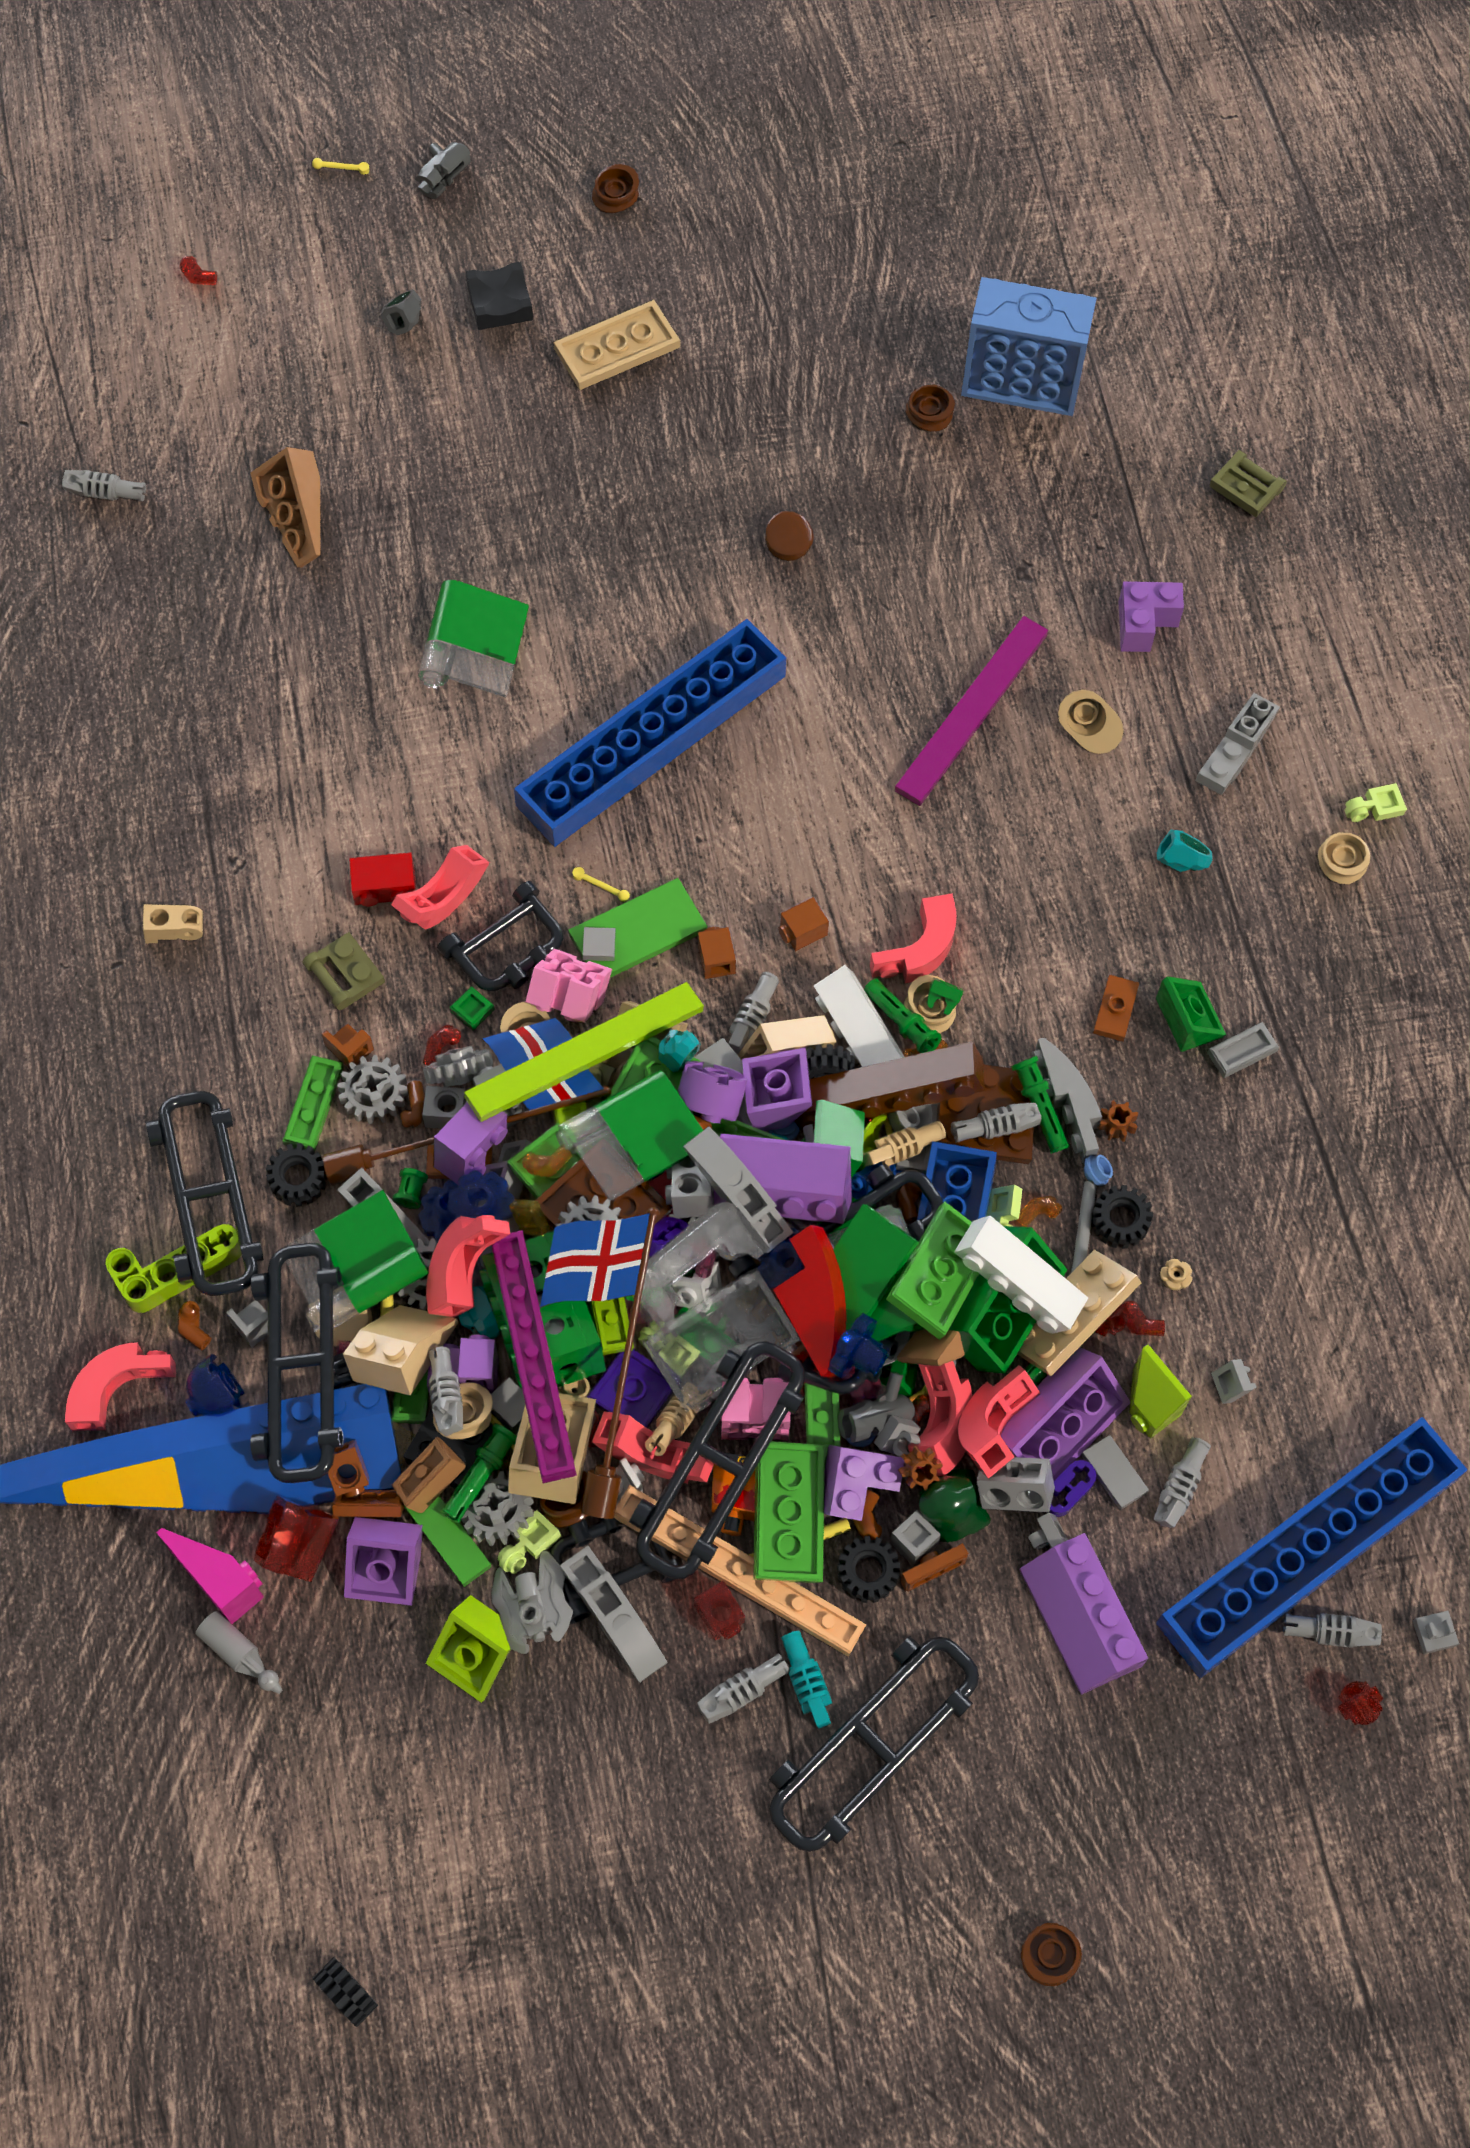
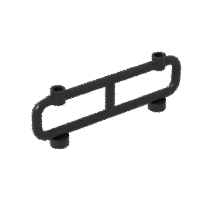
(883, 1183)
(190, 1265)
(268, 1287)
(649, 1516)
(790, 1779)

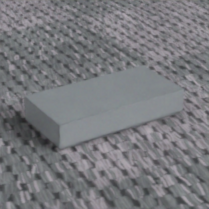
(1243, 1050)
(1115, 1472)

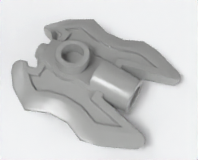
(535, 1605)

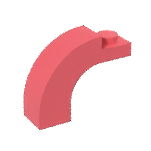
(445, 890)
(926, 954)
(454, 1260)
(103, 1375)
(947, 1401)
(987, 1415)
(630, 1444)

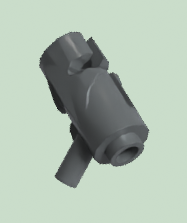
(442, 168)
(871, 1416)

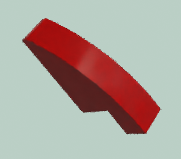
(815, 1297)

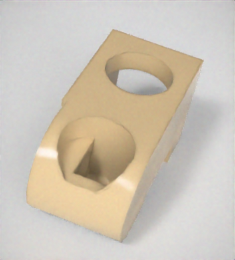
(172, 922)

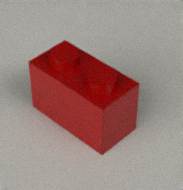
(381, 878)

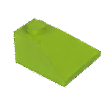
(1155, 1394)
(471, 1648)

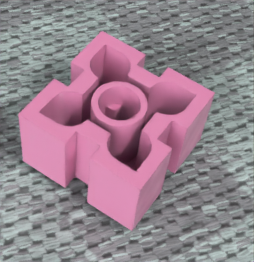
(568, 986)
(751, 1410)

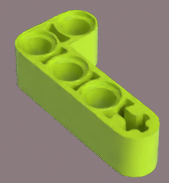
(150, 1276)

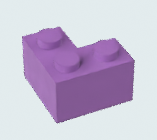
(1146, 607)
(464, 1142)
(474, 1361)
(850, 1473)

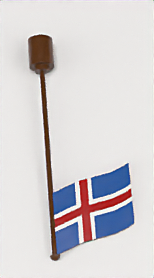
(512, 1050)
(601, 1264)

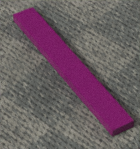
(971, 711)
(533, 1359)

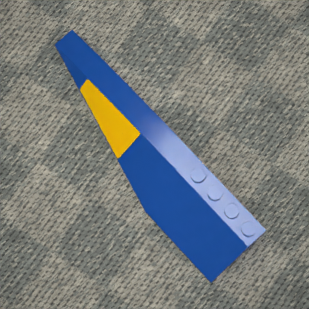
(209, 1460)

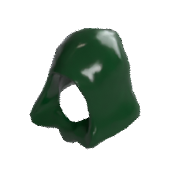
(954, 1505)

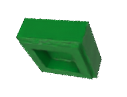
(472, 1008)

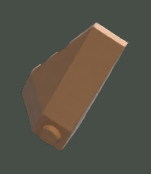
(291, 493)

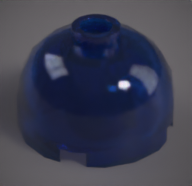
(213, 1389)

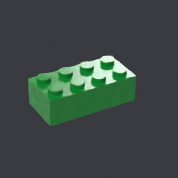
(990, 1323)

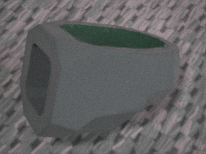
(402, 312)

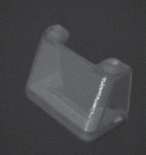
(718, 1229)
(725, 1320)

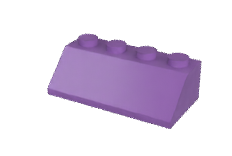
(799, 1176)
(1067, 1413)
(1083, 1614)

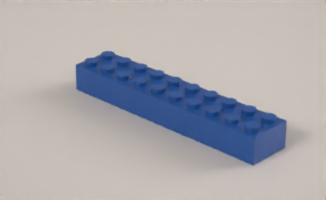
(650, 732)
(1310, 1547)

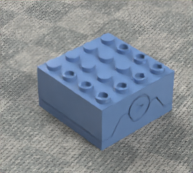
(1027, 346)

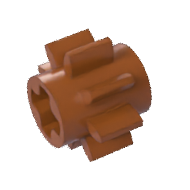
(1122, 1114)
(919, 1476)

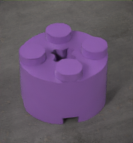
(712, 1091)

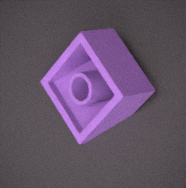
(777, 1088)
(382, 1560)

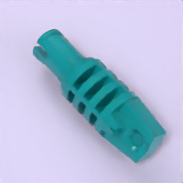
(807, 1679)

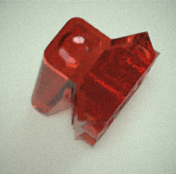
(294, 1539)

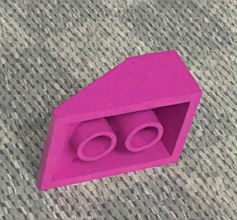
(225, 1581)

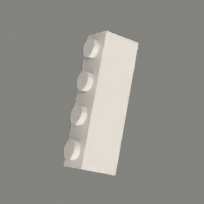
(856, 1018)
(1021, 1275)

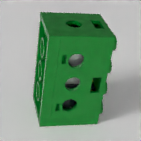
(567, 1324)

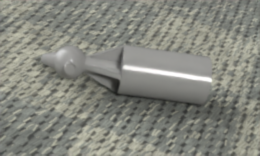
(236, 1650)

